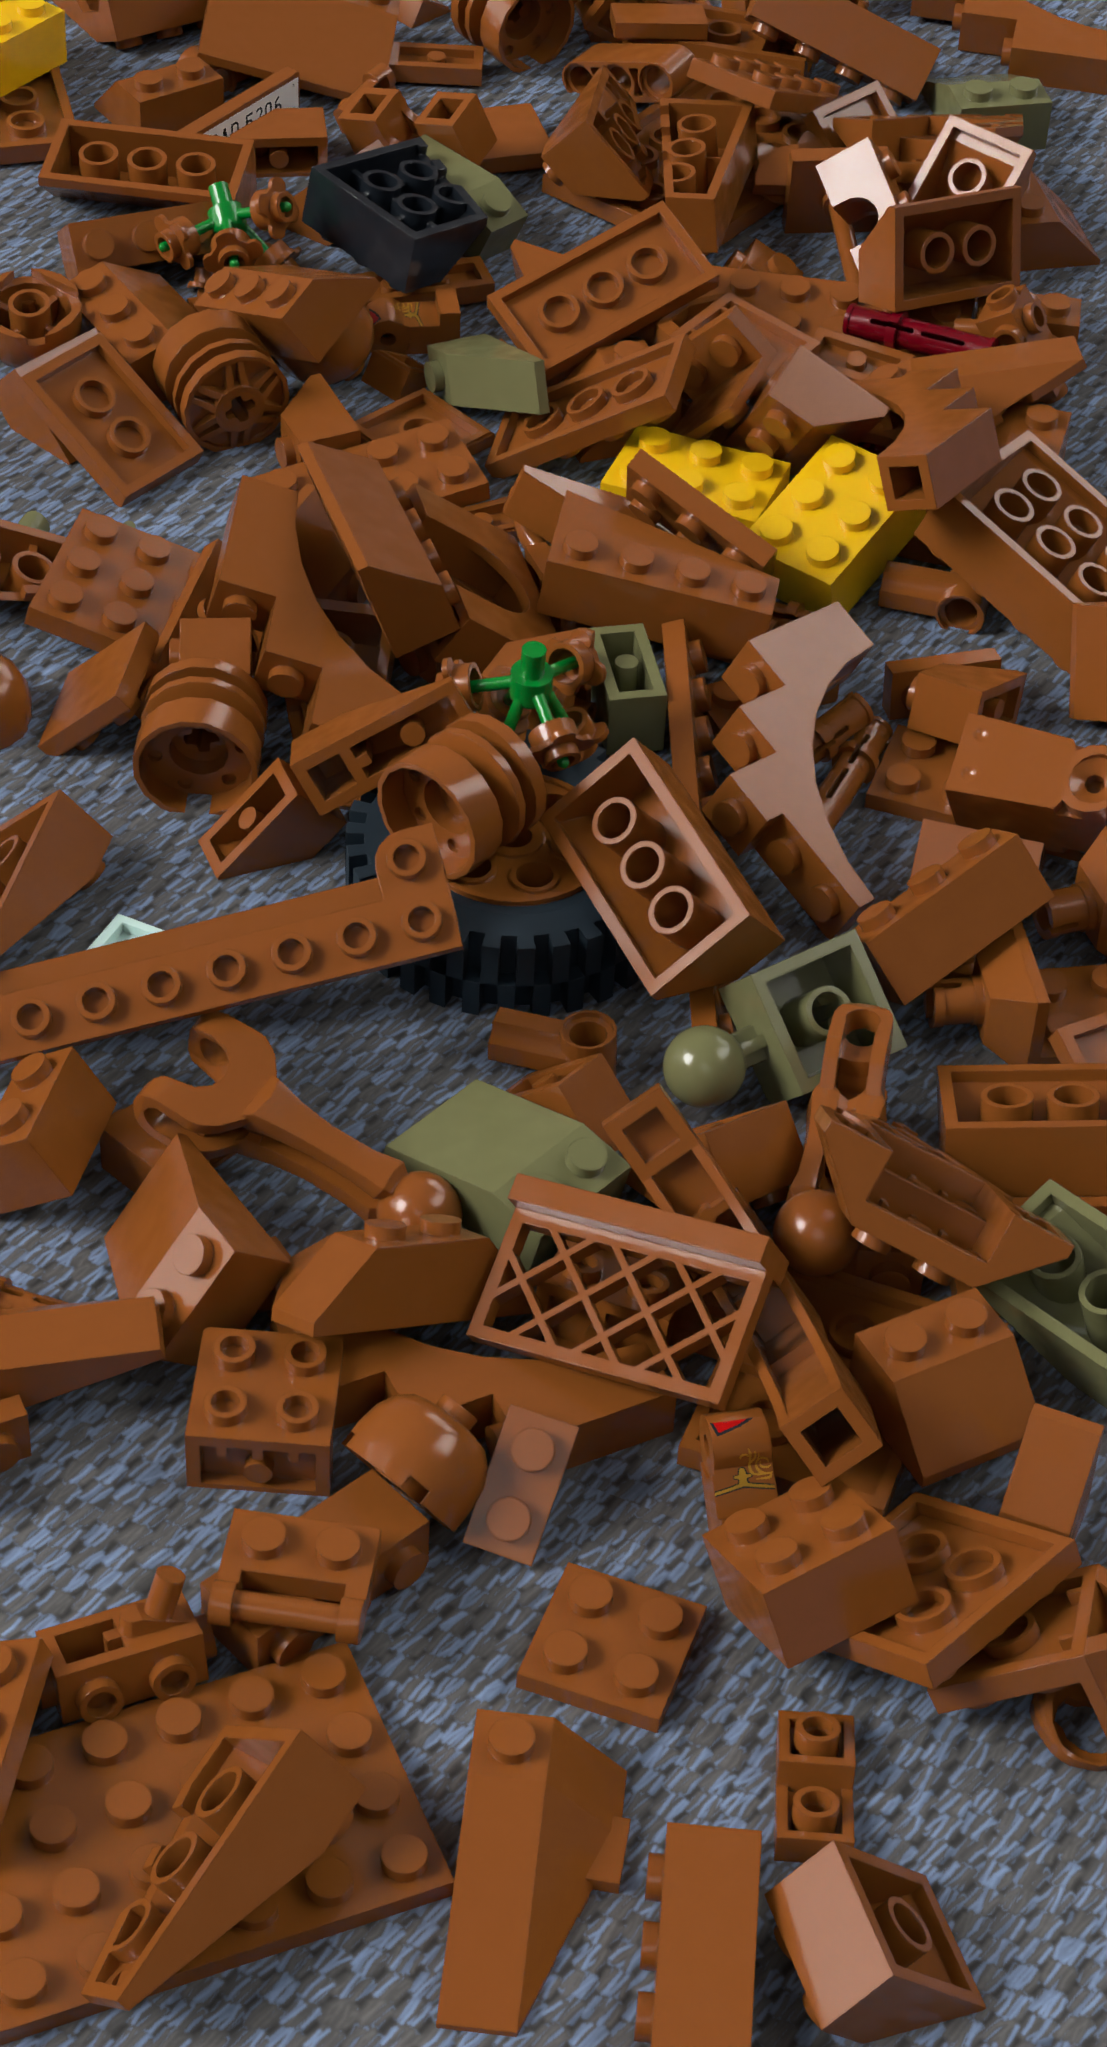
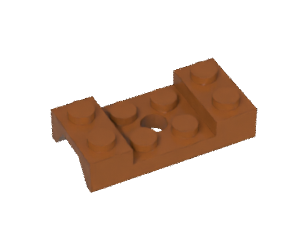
(733, 36)

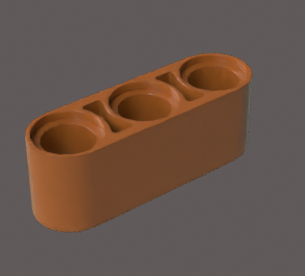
(643, 69)

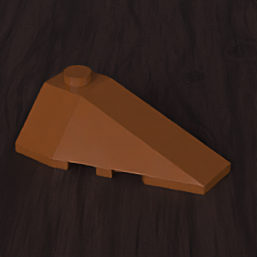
(1002, 372)

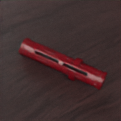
(902, 332)

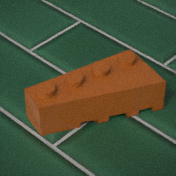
(706, 163)
(627, 572)

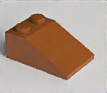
(970, 161)
(192, 1251)

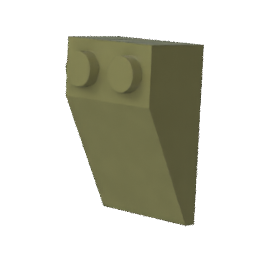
(994, 96)
(490, 1136)
(1065, 1302)

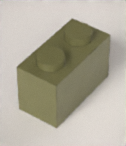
(633, 693)

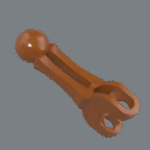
(853, 1079)
(265, 1121)

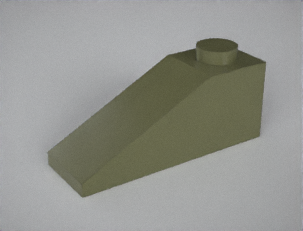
(492, 196)
(487, 375)

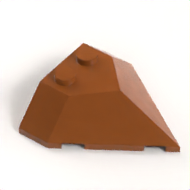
(914, 135)
(930, 1204)

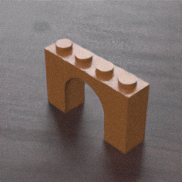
(489, 577)

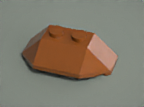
(389, 1278)

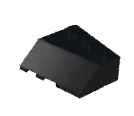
(394, 213)

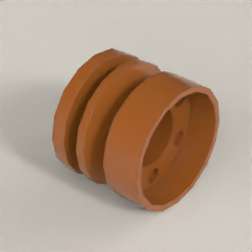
(515, 28)
(220, 380)
(200, 734)
(472, 785)

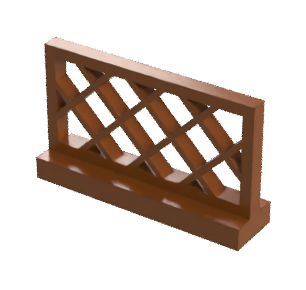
(639, 1232)

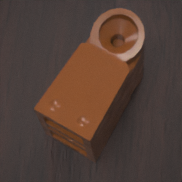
(1028, 784)

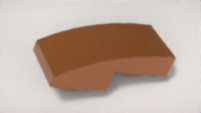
(813, 1783)

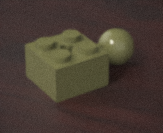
(779, 1026)

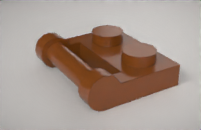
(297, 1560)

